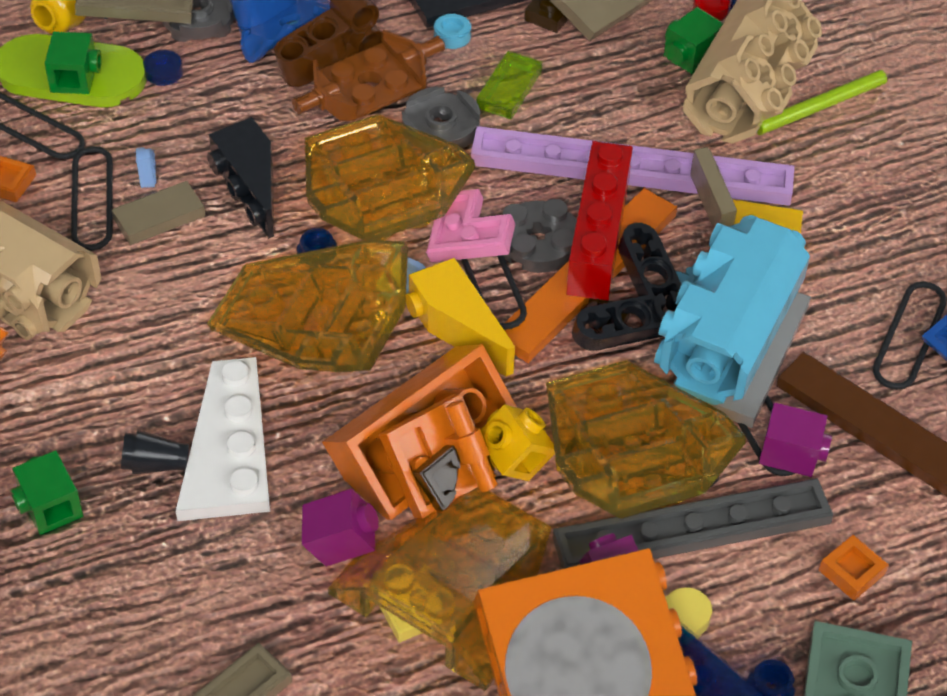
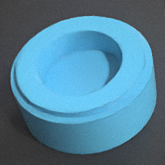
(453, 30)

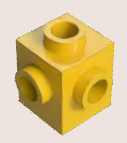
(517, 442)

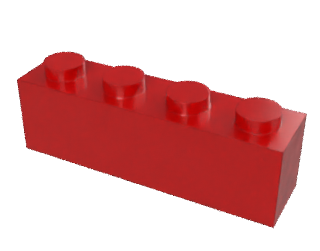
(599, 221)

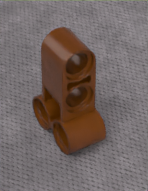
(328, 39)

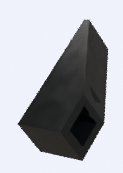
(245, 162)

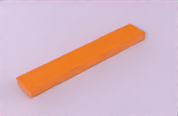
(552, 309)

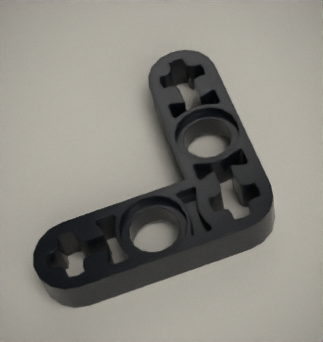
(647, 306)

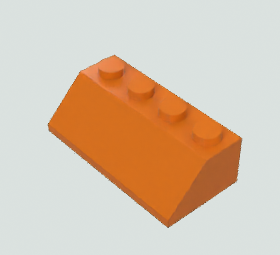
(357, 445)

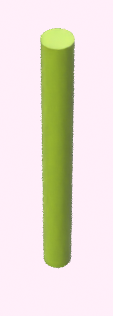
(824, 101)

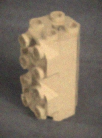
(751, 67)
(42, 275)

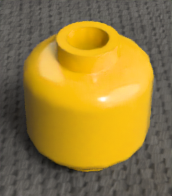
(55, 15)

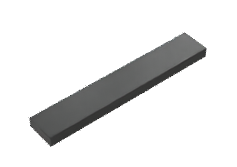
(705, 522)

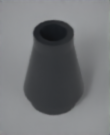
(152, 453)

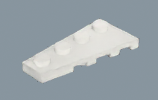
(228, 451)

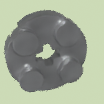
(211, 21)
(458, 109)
(546, 218)

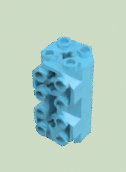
(733, 308)

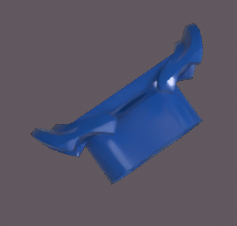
(265, 22)

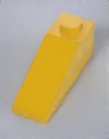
(457, 313)

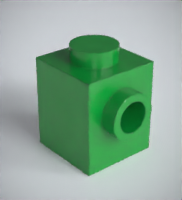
(690, 39)
(71, 62)
(46, 492)

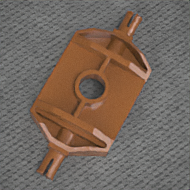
(393, 65)

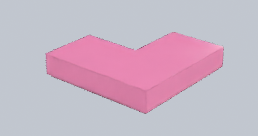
(466, 234)

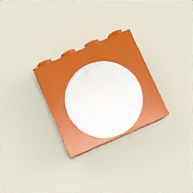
(586, 632)

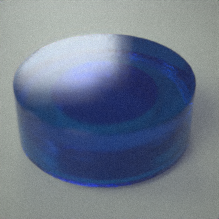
(163, 67)

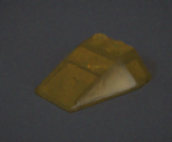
(382, 177)
(319, 306)
(636, 439)
(436, 567)

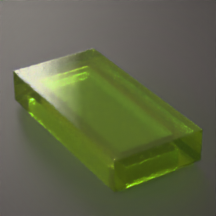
(509, 85)

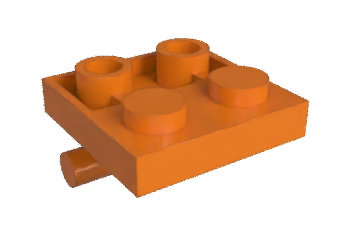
(425, 434)

